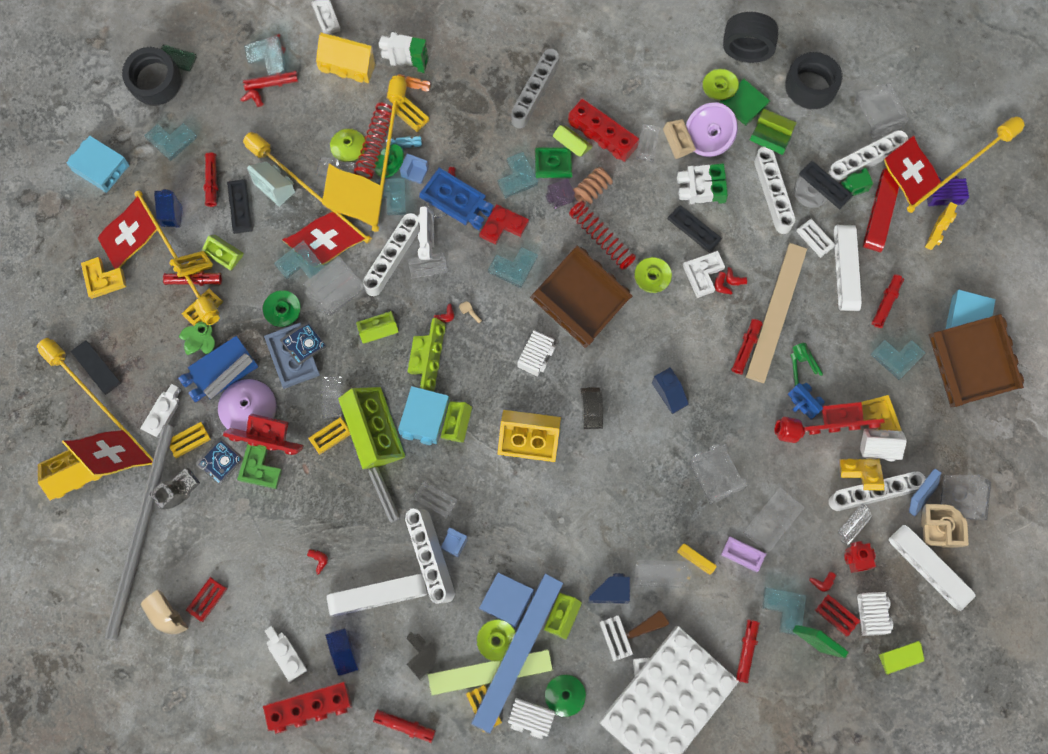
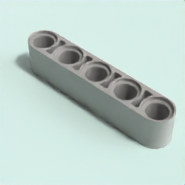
(535, 81)

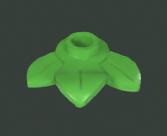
(195, 340)

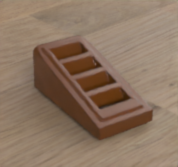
(651, 624)

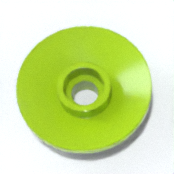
(723, 79)
(347, 152)
(654, 267)
(487, 632)

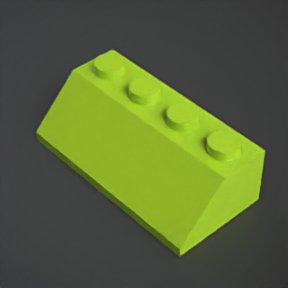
(371, 427)

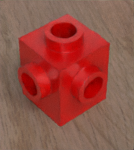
(860, 557)

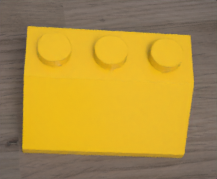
(345, 58)
(529, 435)
(62, 475)

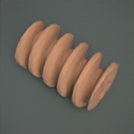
(593, 183)

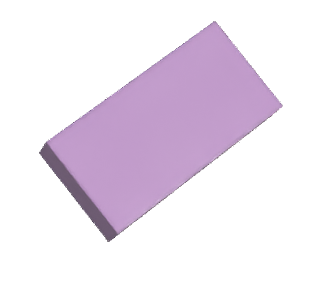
(743, 554)

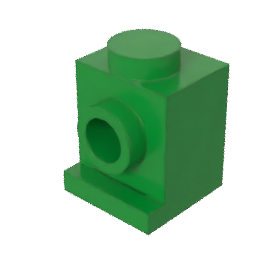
(858, 183)

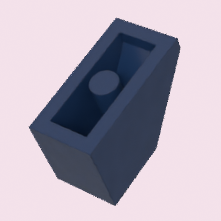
(670, 390)
(614, 590)

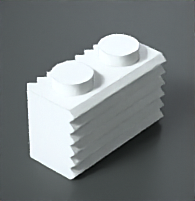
(536, 352)
(883, 444)
(874, 613)
(531, 717)

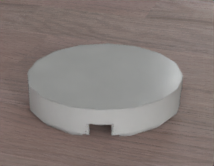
(807, 194)

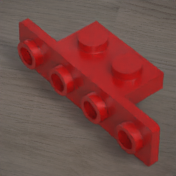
(843, 416)
(265, 432)

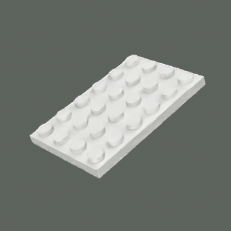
(669, 698)

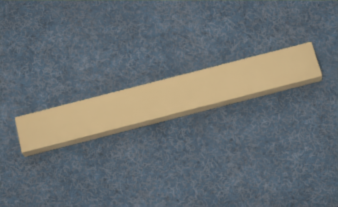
(776, 313)

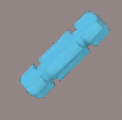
(406, 142)

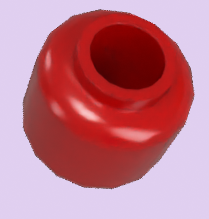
(789, 429)

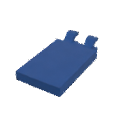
(456, 198)
(213, 365)

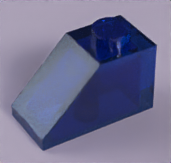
(342, 652)

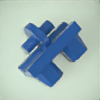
(804, 401)

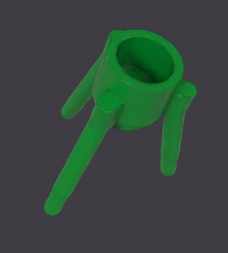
(803, 353)

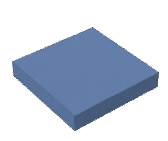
(924, 492)
(506, 599)

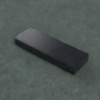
(825, 185)
(239, 206)
(694, 228)
(95, 367)

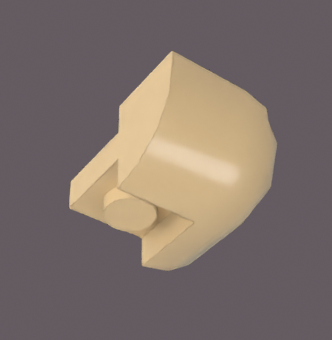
(943, 526)
(162, 615)

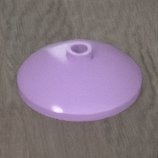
(705, 122)
(260, 402)

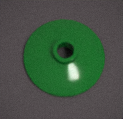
(395, 160)
(278, 301)
(561, 706)

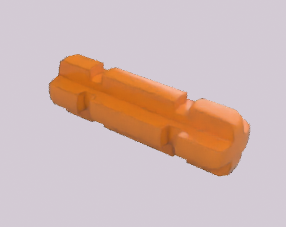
(417, 83)

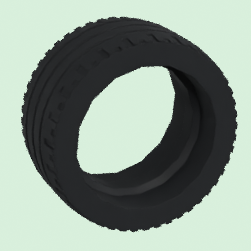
(755, 25)
(140, 59)
(819, 64)

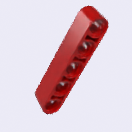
(881, 212)

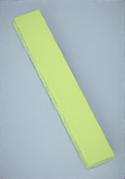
(483, 673)

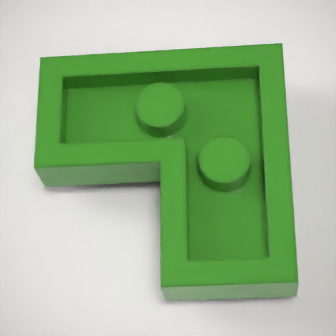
(255, 472)

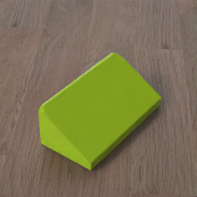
(777, 122)
(572, 140)
(222, 251)
(377, 327)
(456, 421)
(563, 616)
(902, 657)

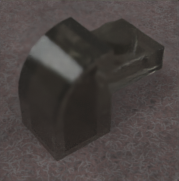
(592, 408)
(174, 492)
(426, 658)

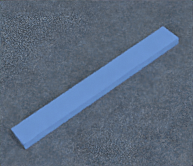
(516, 653)

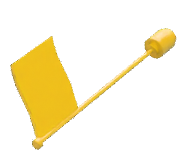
(355, 194)

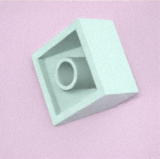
(271, 182)

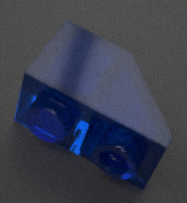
(168, 208)

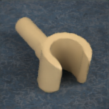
(466, 307)

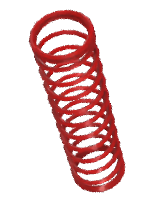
(381, 112)
(573, 212)

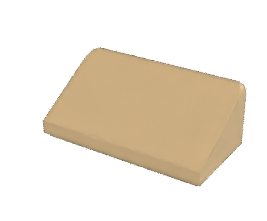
(678, 138)

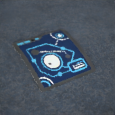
(303, 343)
(219, 461)

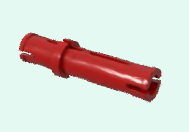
(272, 80)
(210, 186)
(197, 278)
(890, 294)
(750, 338)
(749, 642)
(413, 729)

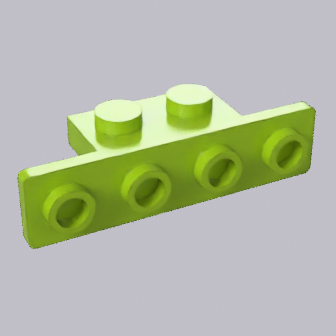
(426, 355)

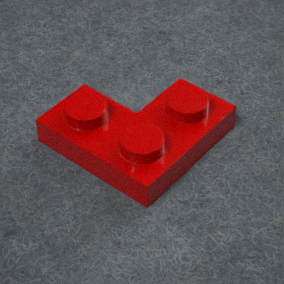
(501, 220)

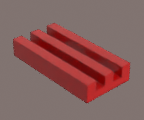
(212, 604)
(855, 621)

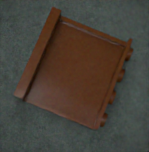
(581, 296)
(976, 360)

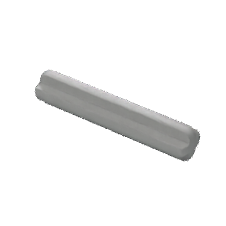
(227, 376)
(383, 494)

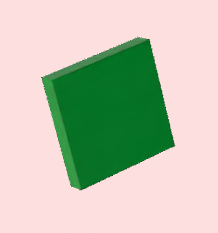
(746, 102)
(770, 138)
(553, 163)
(820, 641)

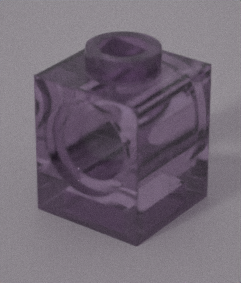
(560, 193)

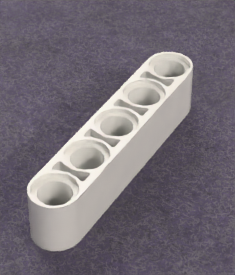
(872, 151)
(774, 198)
(391, 246)
(847, 268)
(869, 496)
(437, 561)
(932, 568)
(376, 595)

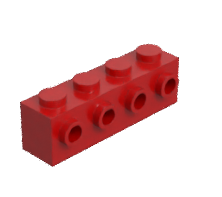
(603, 130)
(306, 707)

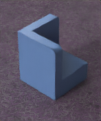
(414, 168)
(454, 542)

